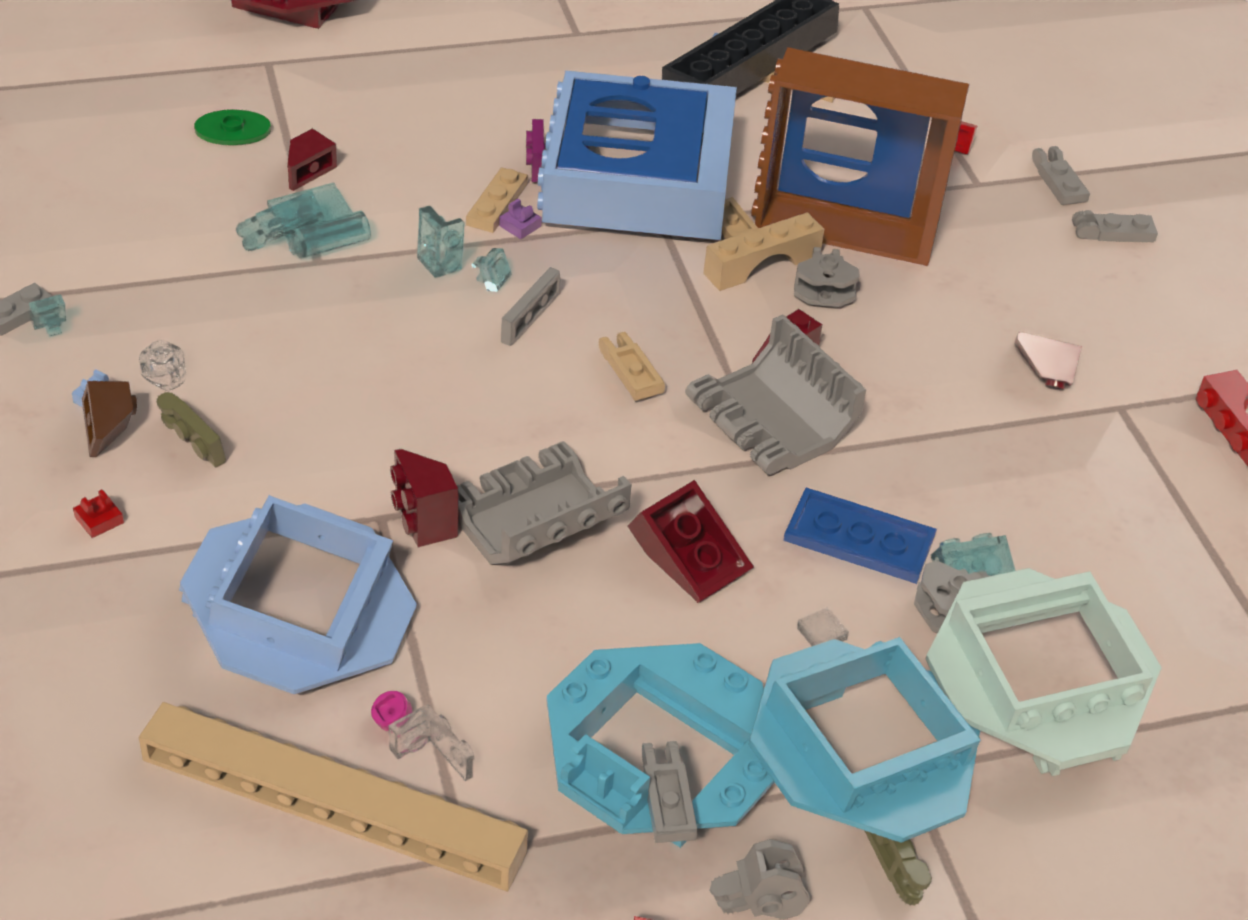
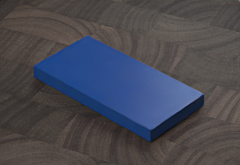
(860, 535)

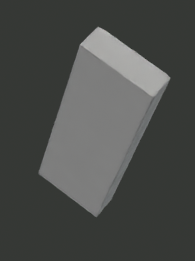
(530, 306)

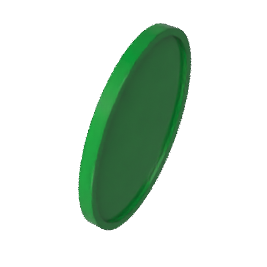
(232, 127)

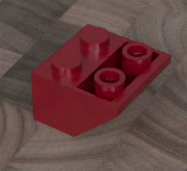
(425, 497)

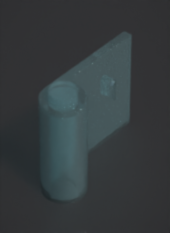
(336, 231)

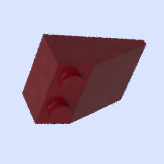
(690, 542)

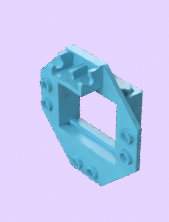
(686, 683)
(887, 799)

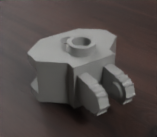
(826, 279)
(939, 589)
(762, 883)

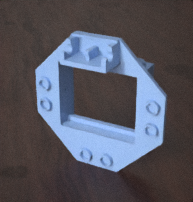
(280, 653)

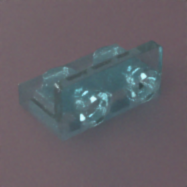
(439, 242)
(980, 554)

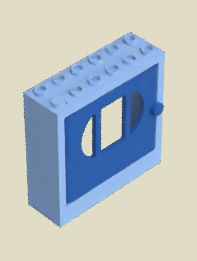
(646, 191)

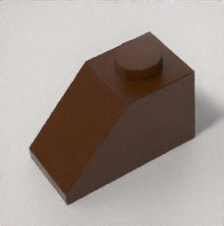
(106, 412)

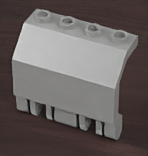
(786, 400)
(534, 505)

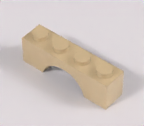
(734, 258)

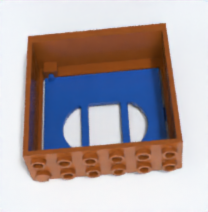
(876, 209)

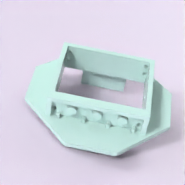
(1057, 727)

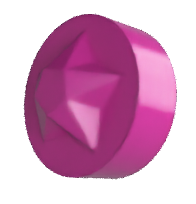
(389, 708)

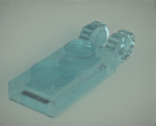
(279, 221)

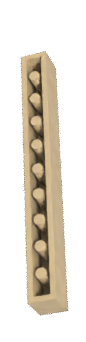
(335, 795)

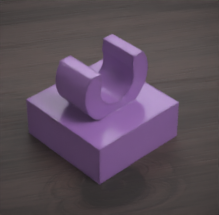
(520, 220)

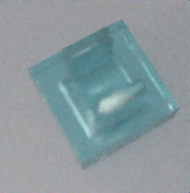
(493, 269)
(48, 314)

